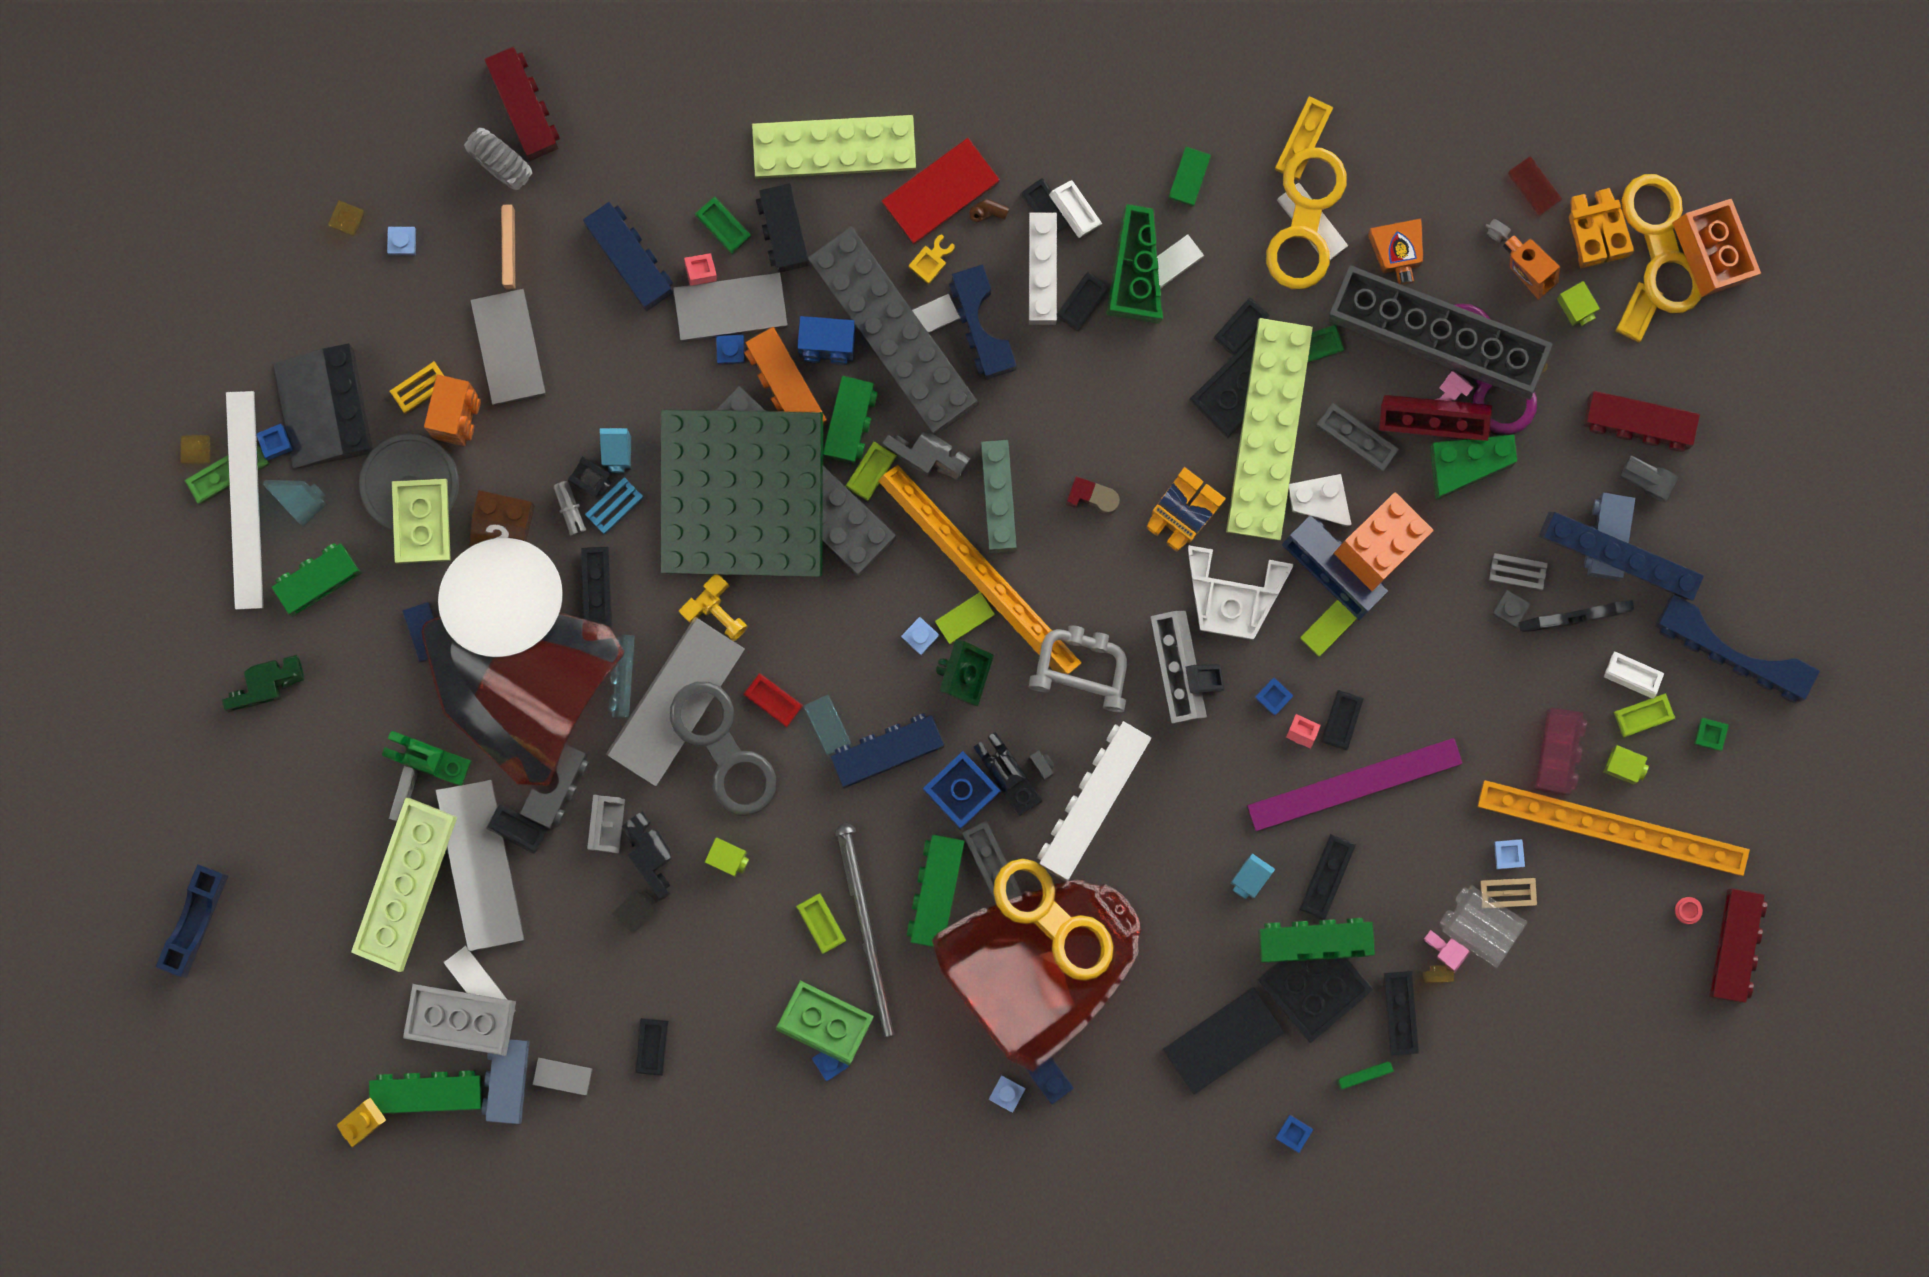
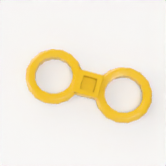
(1306, 218)
(1660, 241)
(1053, 919)

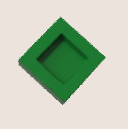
(1711, 734)

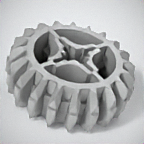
(498, 158)

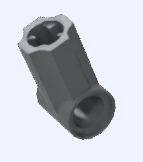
(1655, 481)

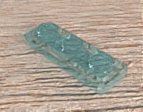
(621, 678)

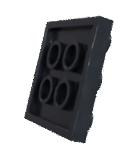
(1315, 992)

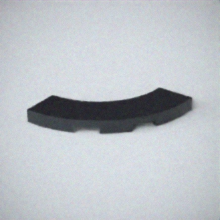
(1576, 617)

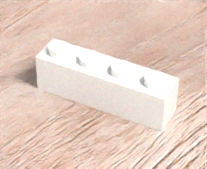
(1042, 268)

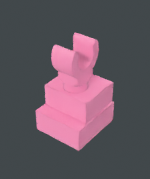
(1454, 386)
(1450, 954)

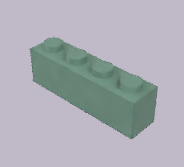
(998, 496)

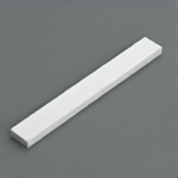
(244, 500)

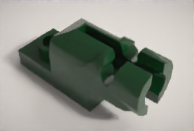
(264, 683)

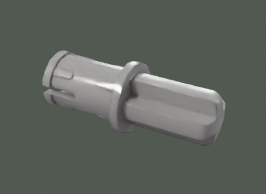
(569, 508)

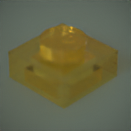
(346, 218)
(195, 449)
(1438, 974)

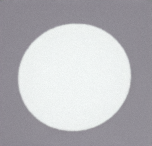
(500, 597)

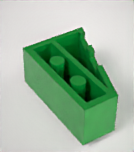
(1469, 461)

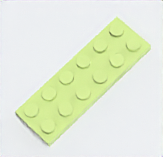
(834, 146)
(404, 884)

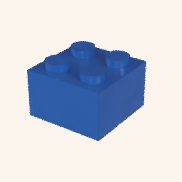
(826, 340)
(961, 790)

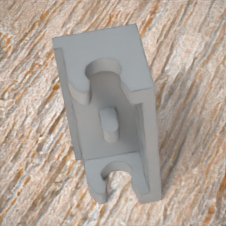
(606, 824)

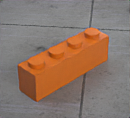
(780, 374)

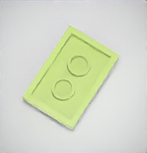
(421, 521)

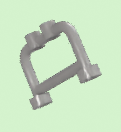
(1098, 643)

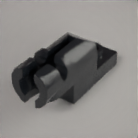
(1008, 775)
(649, 854)

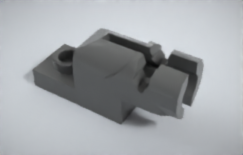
(928, 453)

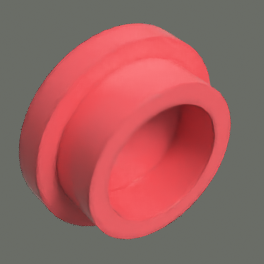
(1688, 910)

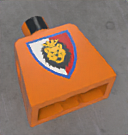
(1398, 248)
(1532, 266)

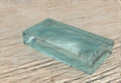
(827, 724)

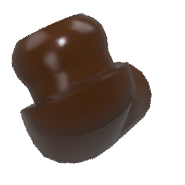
(986, 209)

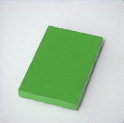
(824, 1023)

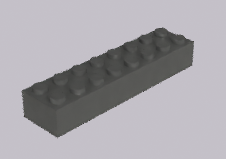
(893, 330)
(1440, 332)
(848, 524)

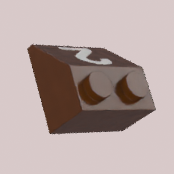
(500, 518)

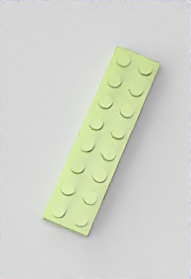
(1269, 429)

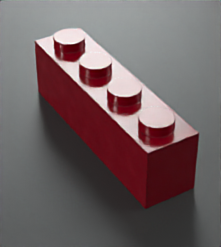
(521, 103)
(1435, 417)
(1641, 420)
(1737, 946)

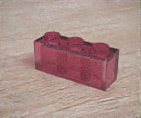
(1560, 751)

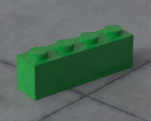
(937, 889)
(427, 1094)

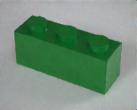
(850, 420)
(315, 579)

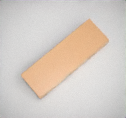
(508, 246)

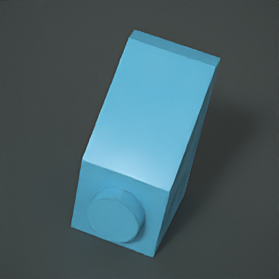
(615, 449)
(1251, 877)

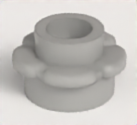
(1497, 230)

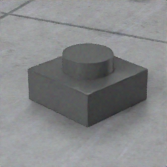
(1511, 609)
(1042, 764)

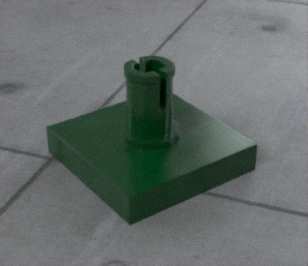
(965, 672)

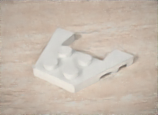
(1232, 606)

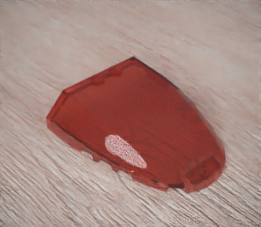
(1011, 975)

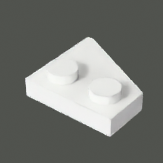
(1321, 499)

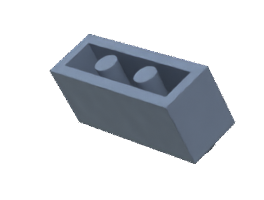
(1614, 518)
(506, 1084)

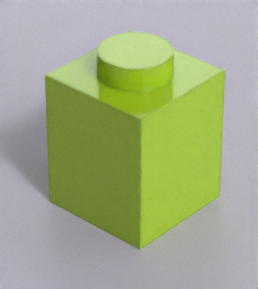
(1578, 304)
(1626, 765)
(727, 857)

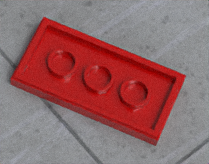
(940, 191)

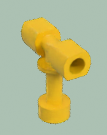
(709, 603)

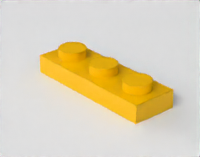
(1305, 133)

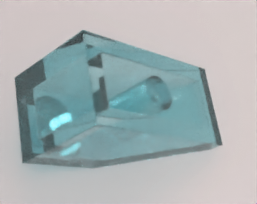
(297, 498)

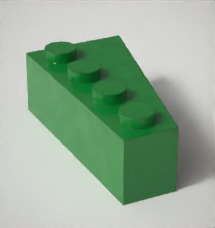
(1135, 277)
(1316, 941)

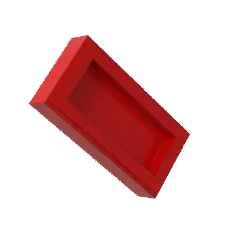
(773, 700)

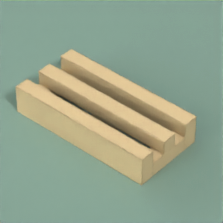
(1532, 891)

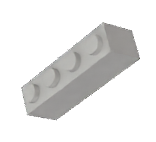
(1174, 653)

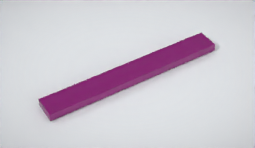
(1354, 784)

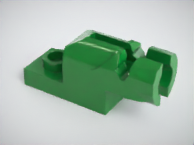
(428, 759)

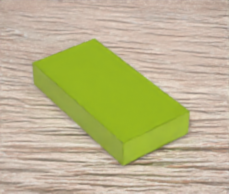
(870, 470)
(964, 618)
(1328, 628)
(1644, 715)
(821, 923)

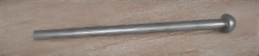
(855, 888)

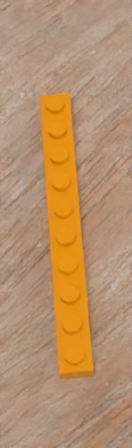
(975, 567)
(1613, 828)

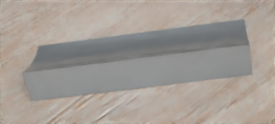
(648, 739)
(480, 868)

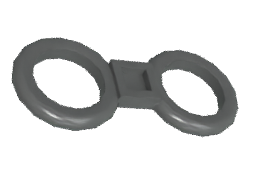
(723, 748)

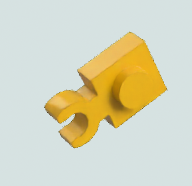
(929, 262)

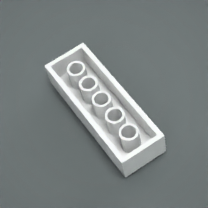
(1095, 800)

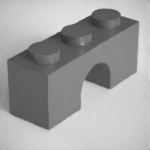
(548, 807)

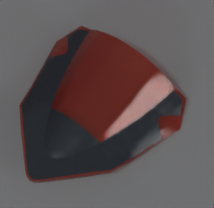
(522, 702)

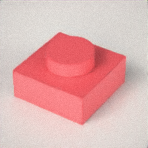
(700, 269)
(1303, 731)

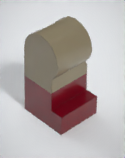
(1093, 494)

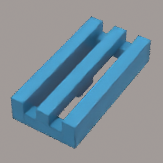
(630, 490)

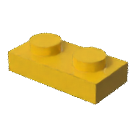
(361, 1122)

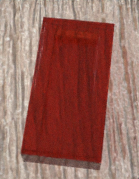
(1534, 186)

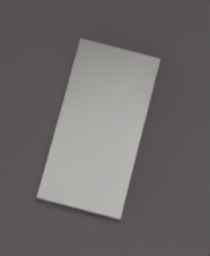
(730, 307)
(508, 347)
(459, 1019)

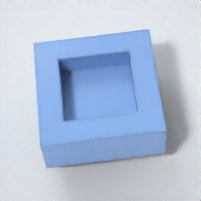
(401, 241)
(920, 636)
(1509, 854)
(1007, 1094)

